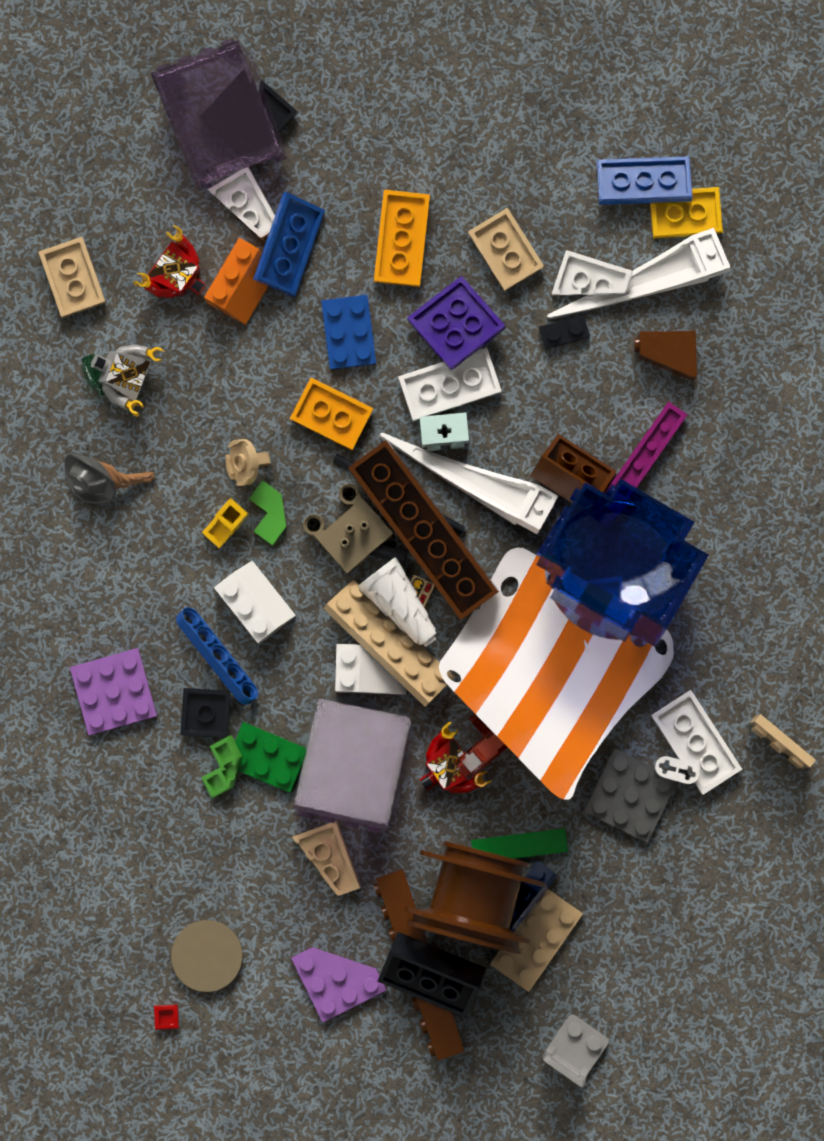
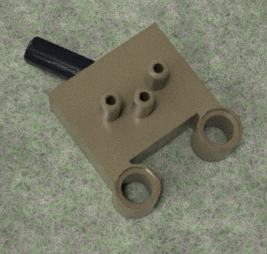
(355, 534)

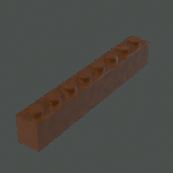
(436, 1020)

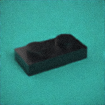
(564, 332)

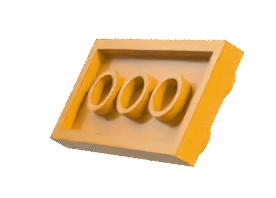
(401, 238)

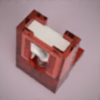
(481, 752)

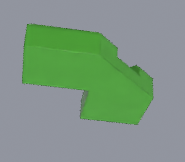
(274, 521)
(229, 761)

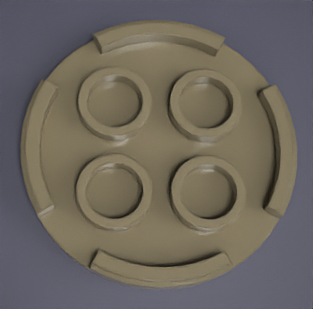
(206, 955)

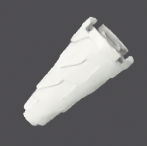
(398, 600)

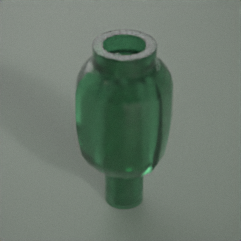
(91, 375)

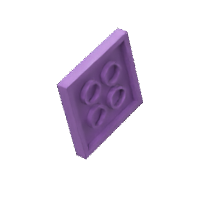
(113, 691)

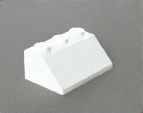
(255, 602)

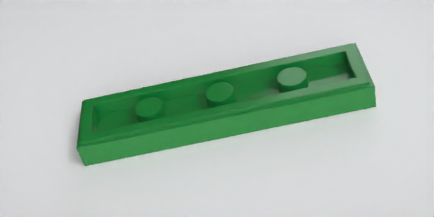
(524, 844)

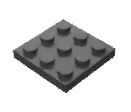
(630, 796)

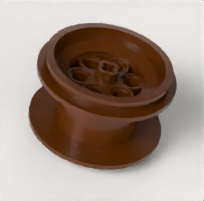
(474, 898)

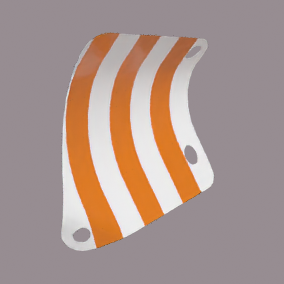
(535, 682)

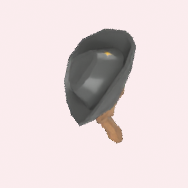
(98, 481)

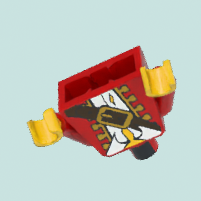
(174, 270)
(440, 758)

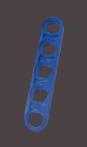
(219, 666)

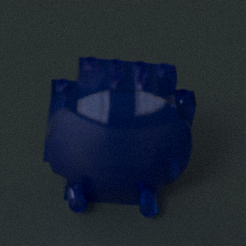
(620, 563)

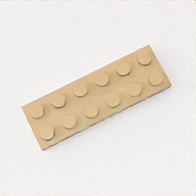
(387, 643)

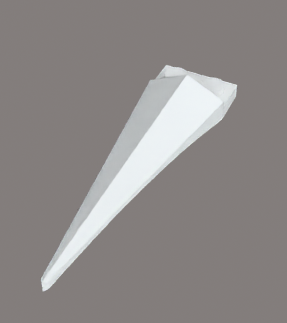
(681, 266)
(509, 497)

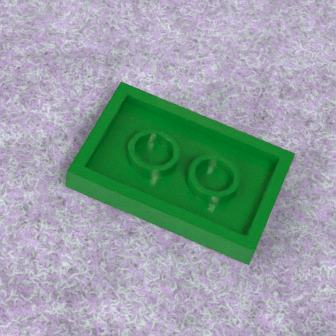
(269, 757)

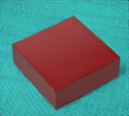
(166, 1017)

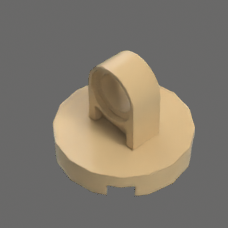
(244, 462)

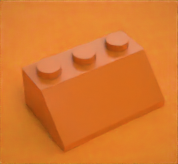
(234, 288)

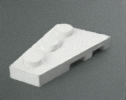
(246, 200)
(590, 277)

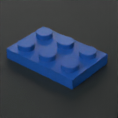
(348, 332)

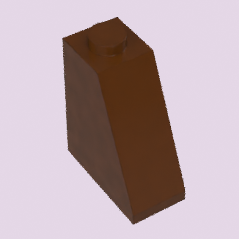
(669, 350)

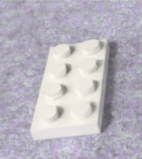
(440, 389)
(696, 741)

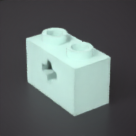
(453, 422)

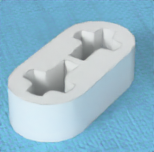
(678, 764)

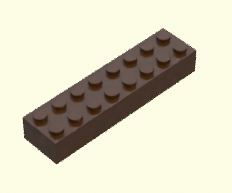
(423, 529)

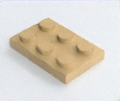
(505, 249)
(72, 277)
(781, 742)

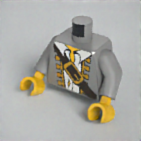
(124, 374)

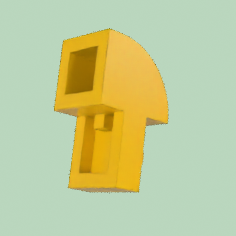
(225, 523)

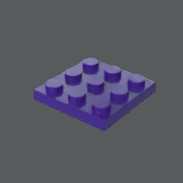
(456, 323)

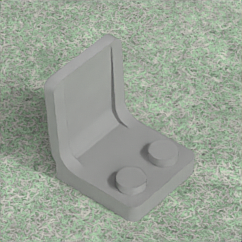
(578, 1047)

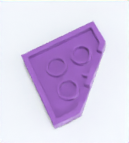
(336, 981)

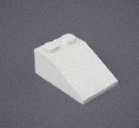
(361, 673)

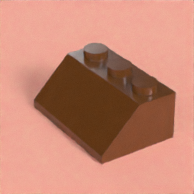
(569, 467)

